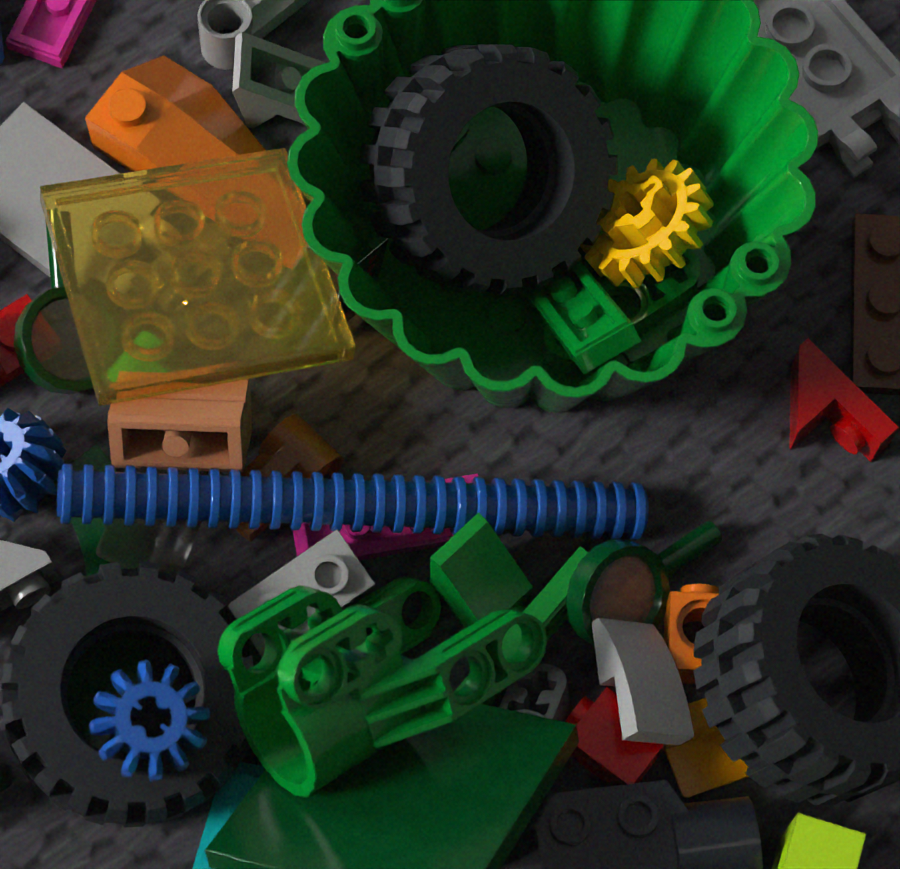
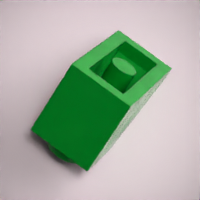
(477, 574)

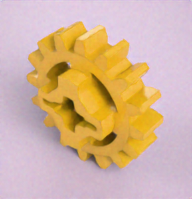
(649, 223)

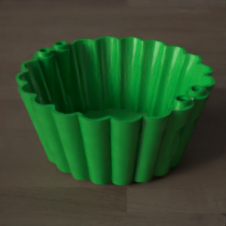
(675, 85)

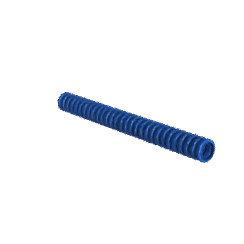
(350, 502)

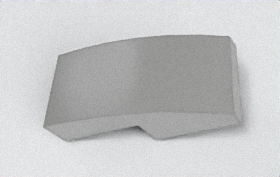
(645, 679)

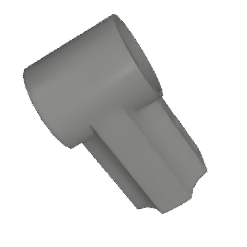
(246, 16)

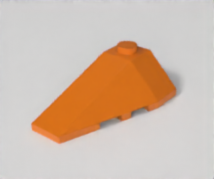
(165, 118)

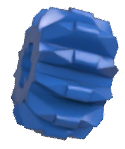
(28, 462)
(165, 703)

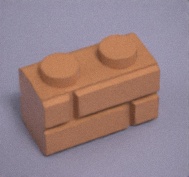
(184, 429)

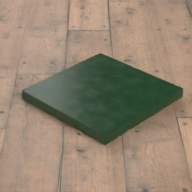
(417, 804)

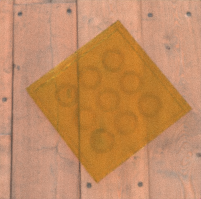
(193, 276)

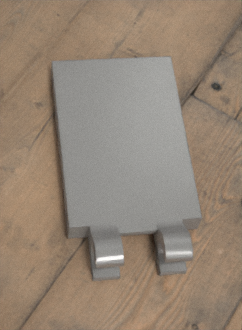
(844, 73)
(30, 157)

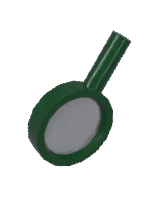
(49, 340)
(630, 580)

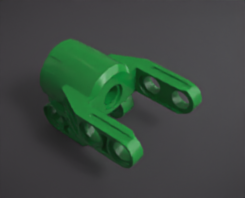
(339, 696)

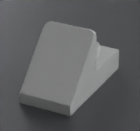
(267, 79)

